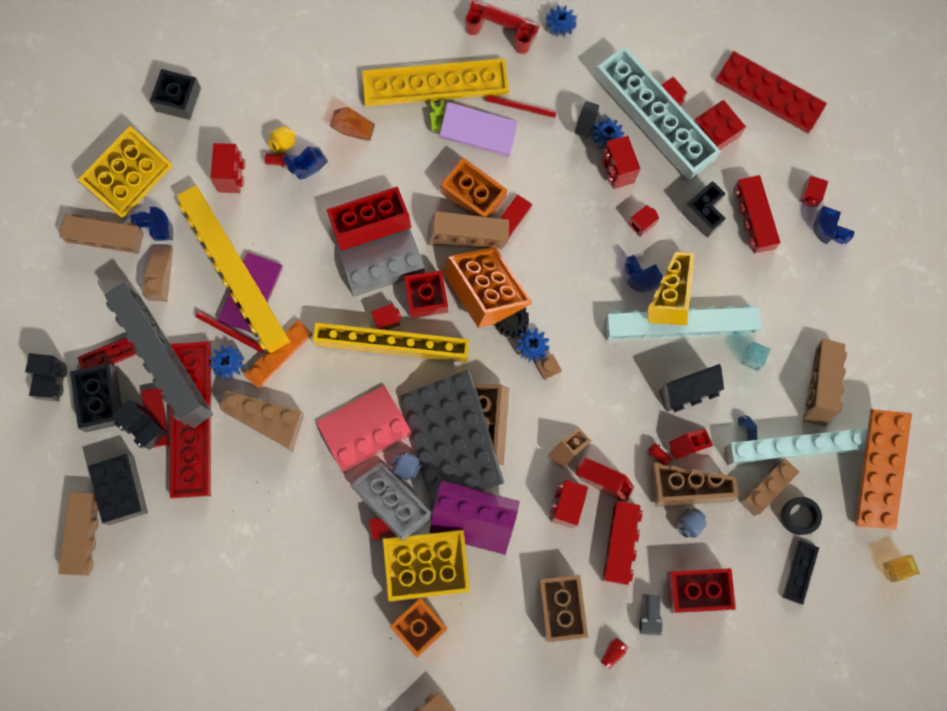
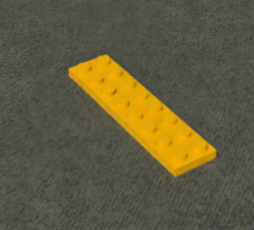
(435, 82)

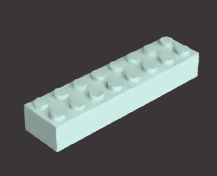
(657, 113)

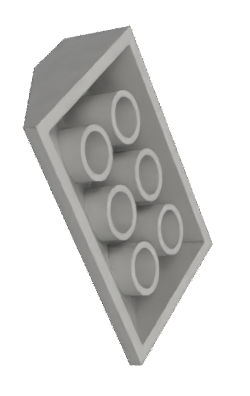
(381, 262)

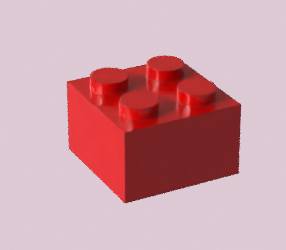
(720, 124)
(620, 162)
(227, 168)
(426, 294)
(569, 504)

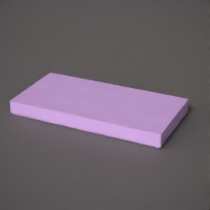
(478, 129)

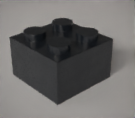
(175, 94)

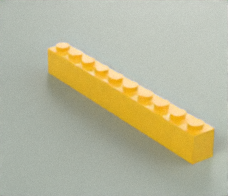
(234, 271)

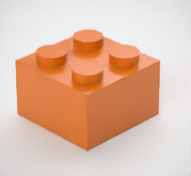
(418, 627)

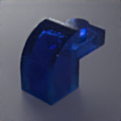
(306, 163)
(158, 222)
(827, 229)
(640, 279)

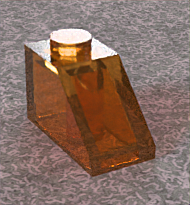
(352, 124)

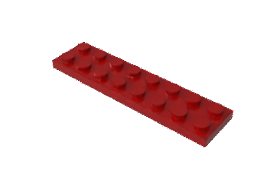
(188, 445)

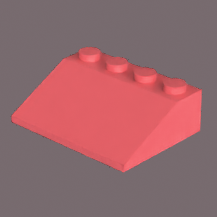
(363, 428)

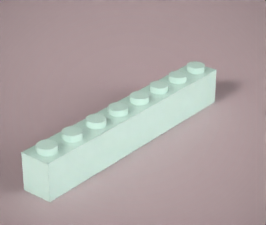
(700, 323)
(796, 446)

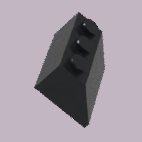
(692, 389)

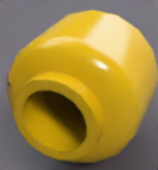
(281, 140)

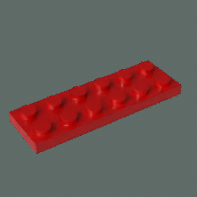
(771, 92)

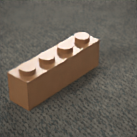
(101, 234)
(79, 534)

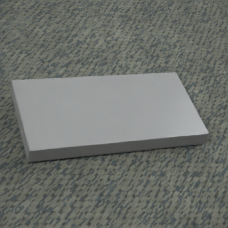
(391, 500)

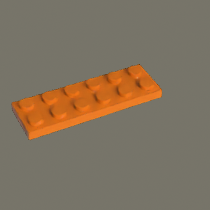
(883, 469)

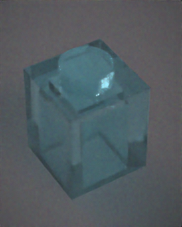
(755, 356)

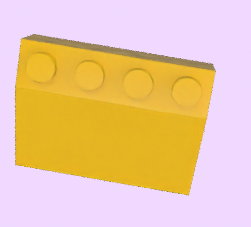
(125, 172)
(426, 565)

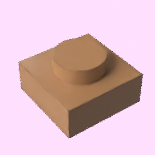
(548, 367)

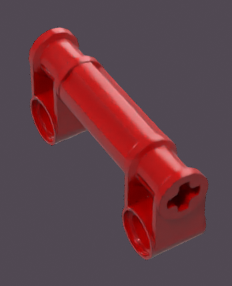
(525, 29)

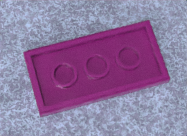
(265, 275)

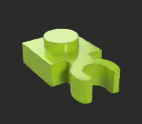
(436, 117)

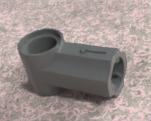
(650, 621)

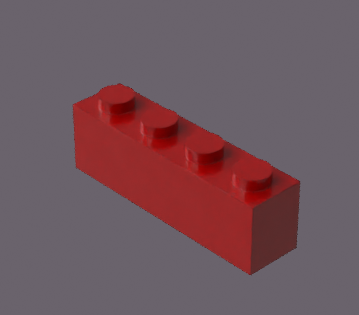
(756, 214)
(621, 543)

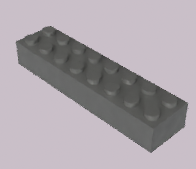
(158, 356)

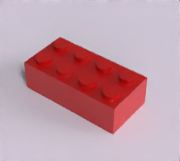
(369, 218)

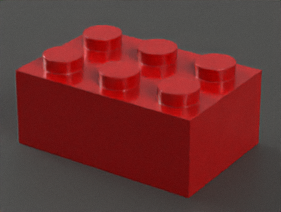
(701, 590)

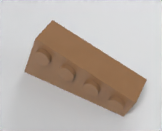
(467, 230)
(826, 383)
(686, 487)

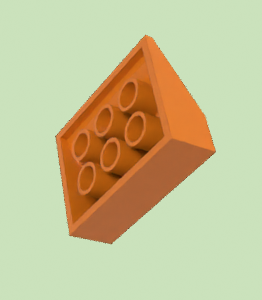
(485, 286)

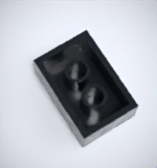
(95, 396)
(117, 489)

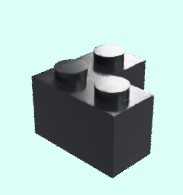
(702, 209)
(47, 376)
(138, 421)

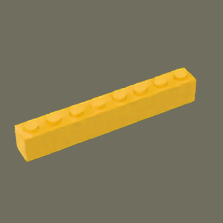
(391, 342)

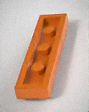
(270, 363)

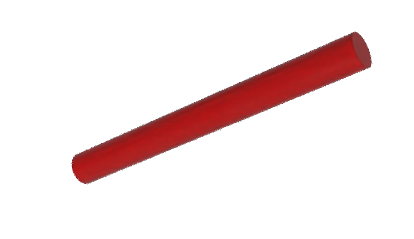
(521, 106)
(229, 331)

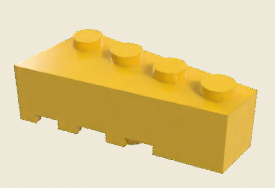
(673, 296)

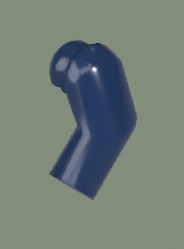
(750, 425)

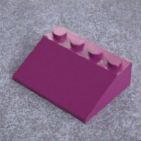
(482, 515)

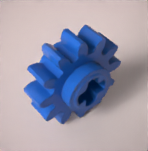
(561, 21)
(600, 132)
(530, 338)
(233, 358)

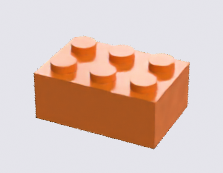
(473, 190)

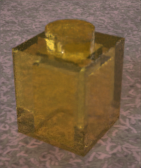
(900, 568)

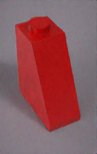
(605, 479)

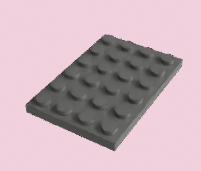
(451, 435)

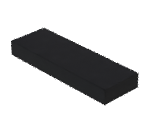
(800, 572)

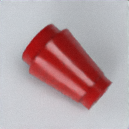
(614, 652)

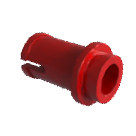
(275, 159)
(661, 456)

